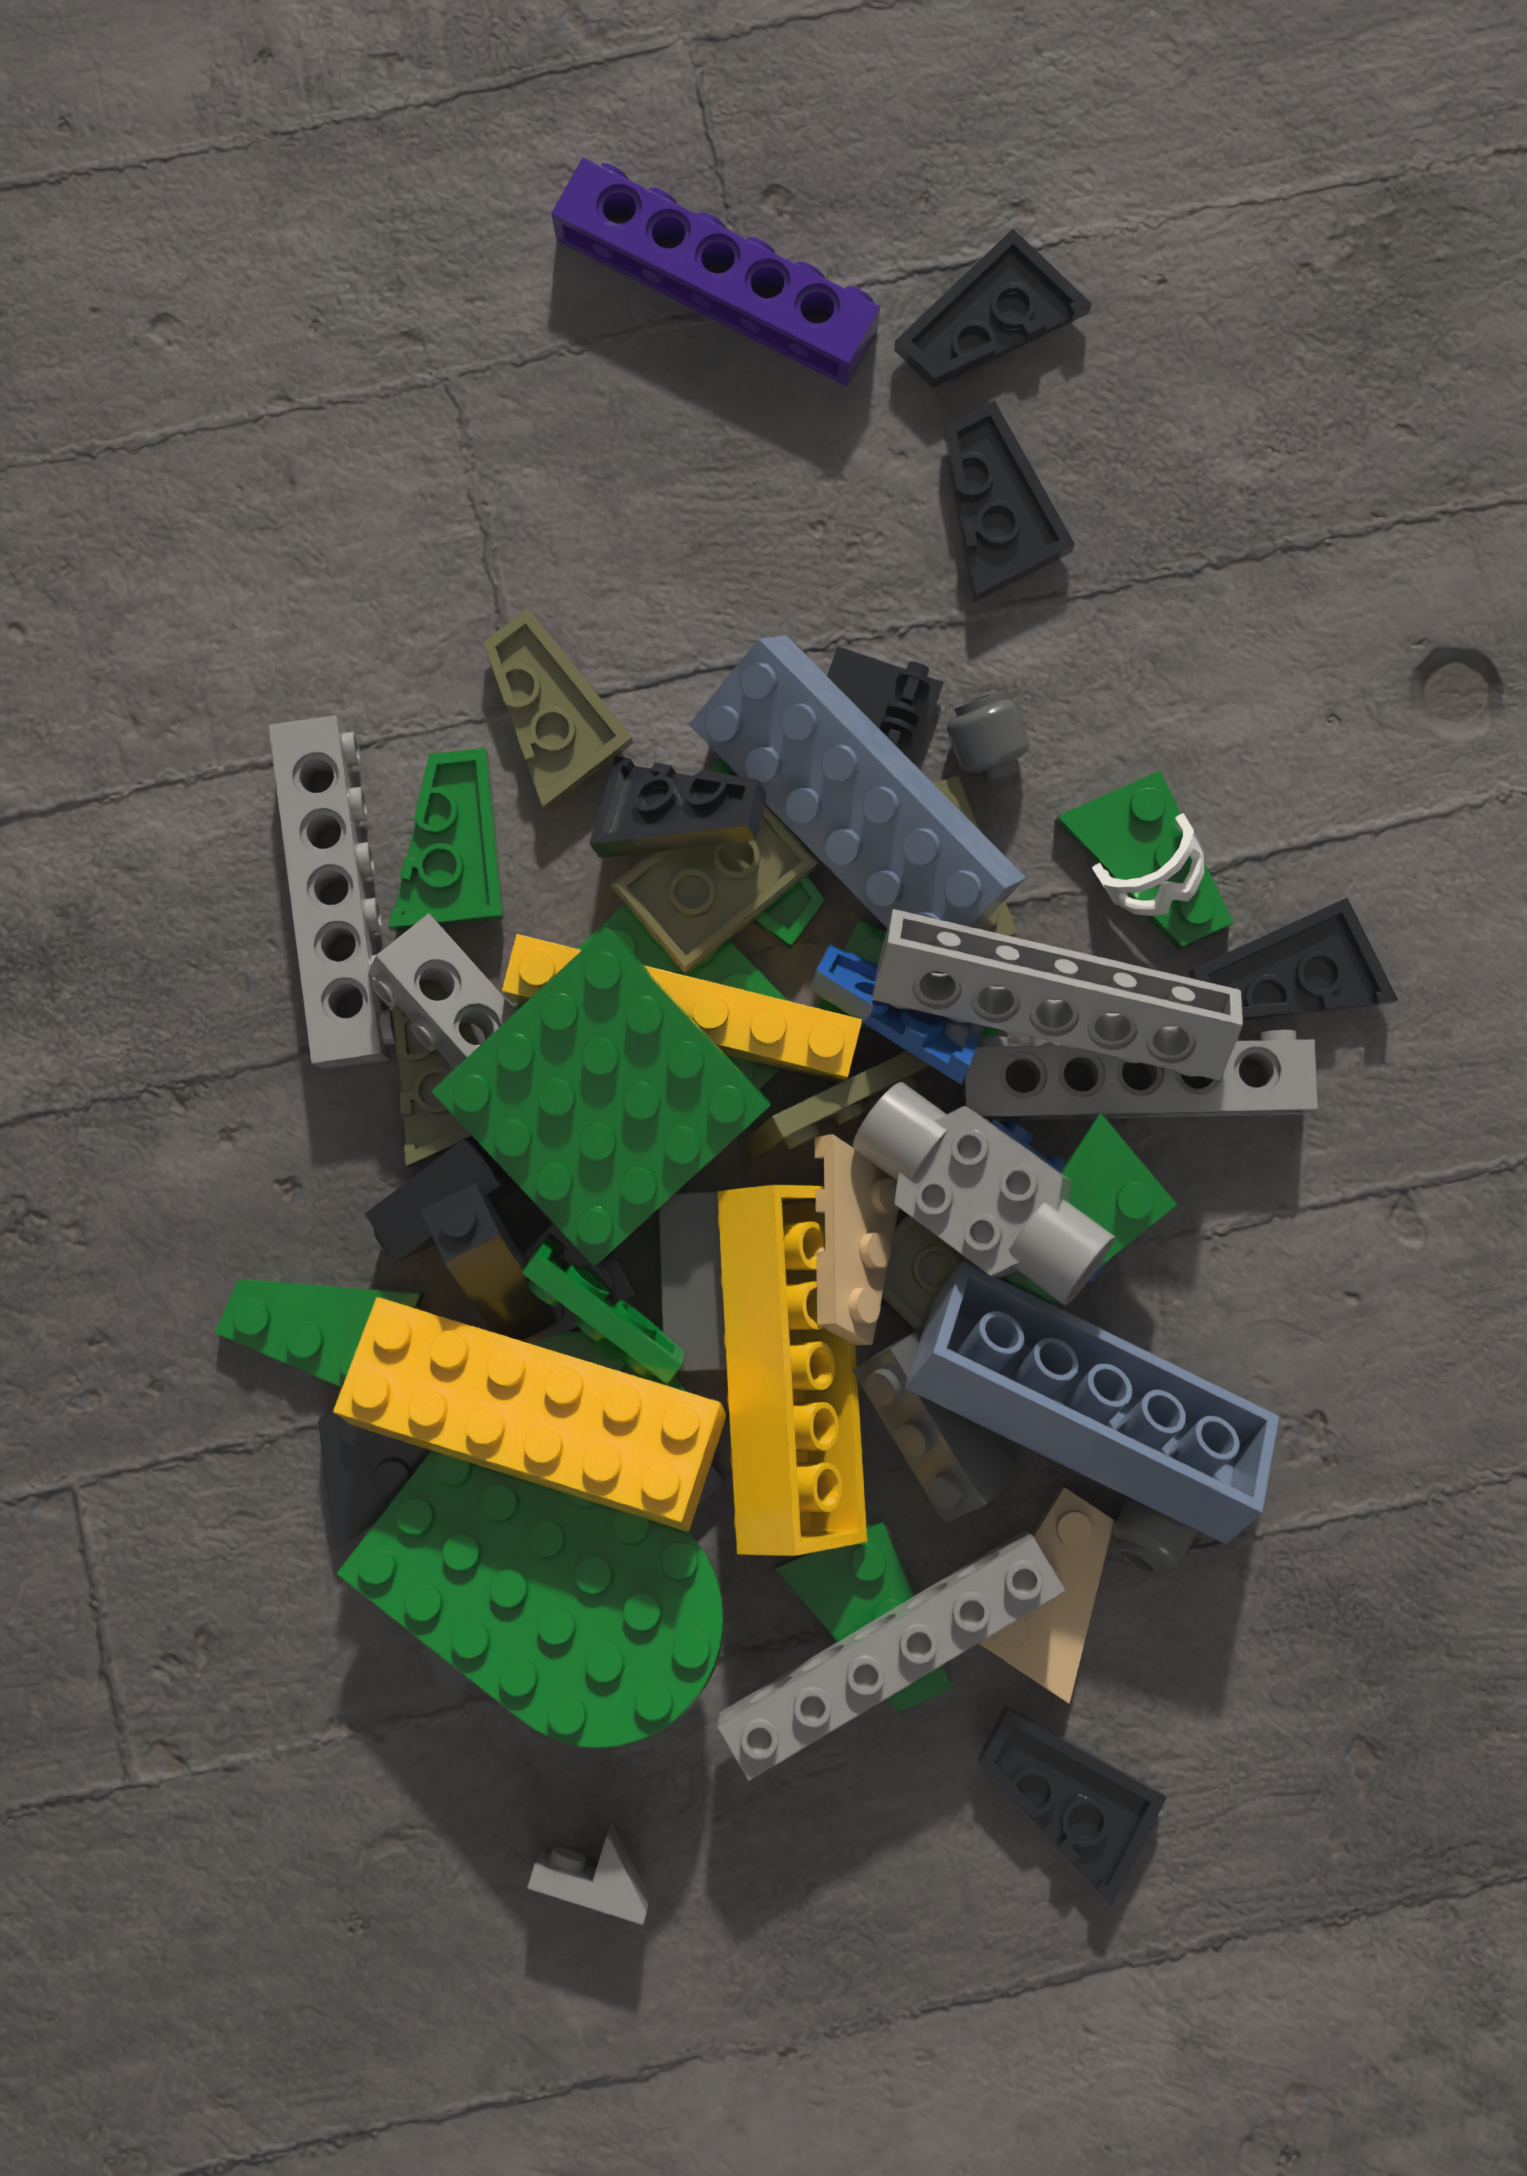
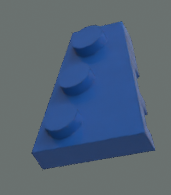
(940, 1042)

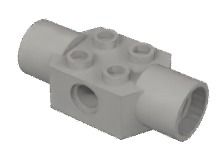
(983, 1192)

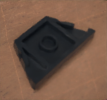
(362, 1473)

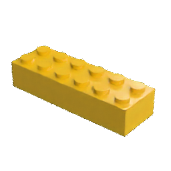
(787, 1381)
(532, 1413)

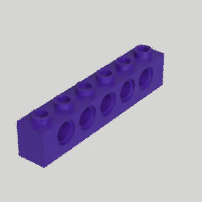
(729, 298)

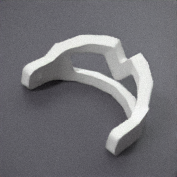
(1167, 891)

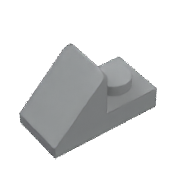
(609, 1888)

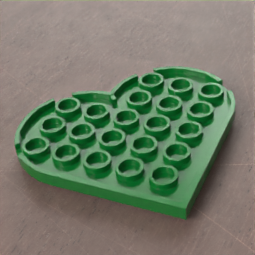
(546, 1598)

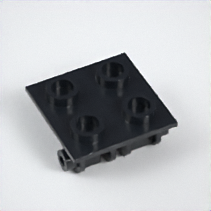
(890, 696)

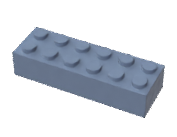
(851, 791)
(1095, 1403)

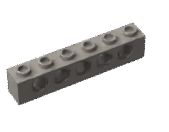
(298, 754)
(431, 954)
(1088, 987)
(1286, 1087)
(888, 1654)

